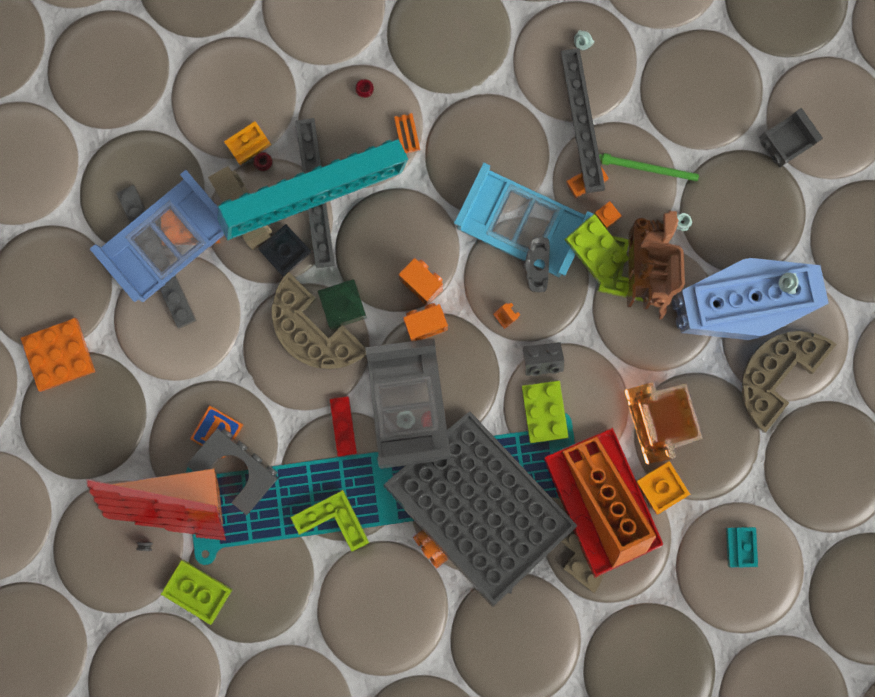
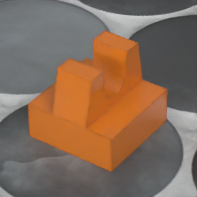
(506, 315)

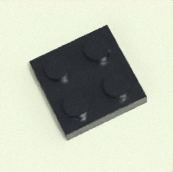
(284, 250)

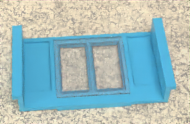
(513, 215)

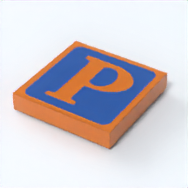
(211, 421)

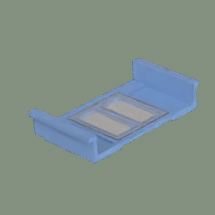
(162, 240)

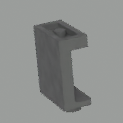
(790, 138)

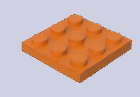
(57, 354)

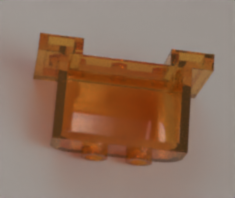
(663, 420)

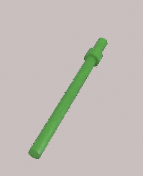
(607, 159)

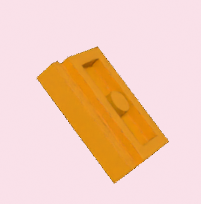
(247, 143)

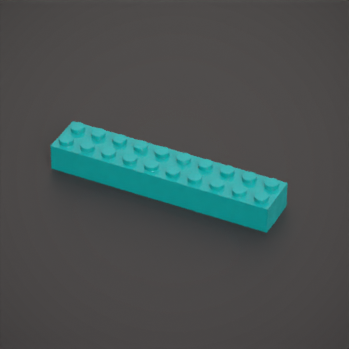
(311, 189)

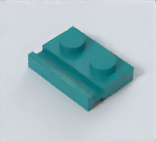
(742, 547)

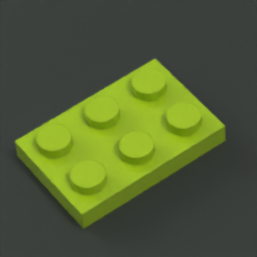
(596, 249)
(544, 412)
(196, 592)

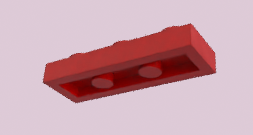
(343, 426)

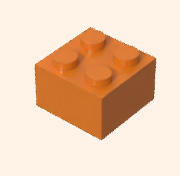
(421, 281)
(425, 322)

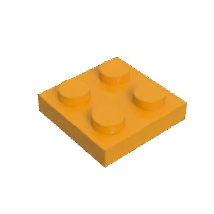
(662, 487)

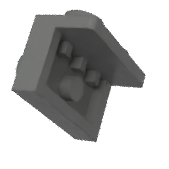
(543, 359)

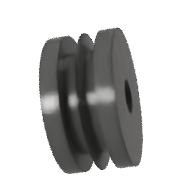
(144, 546)

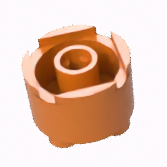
(430, 549)

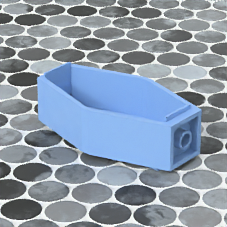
(738, 313)

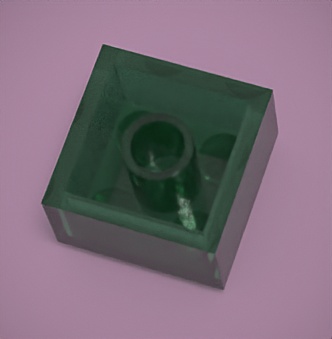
(342, 304)

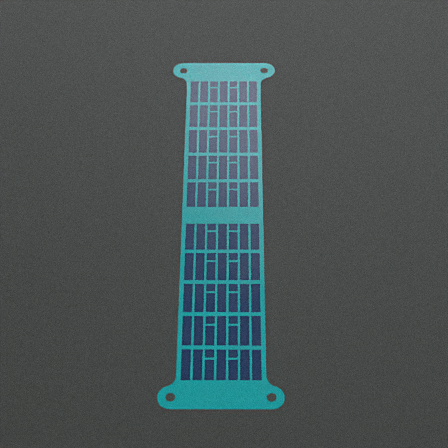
(361, 479)

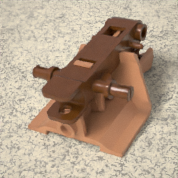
(654, 265)

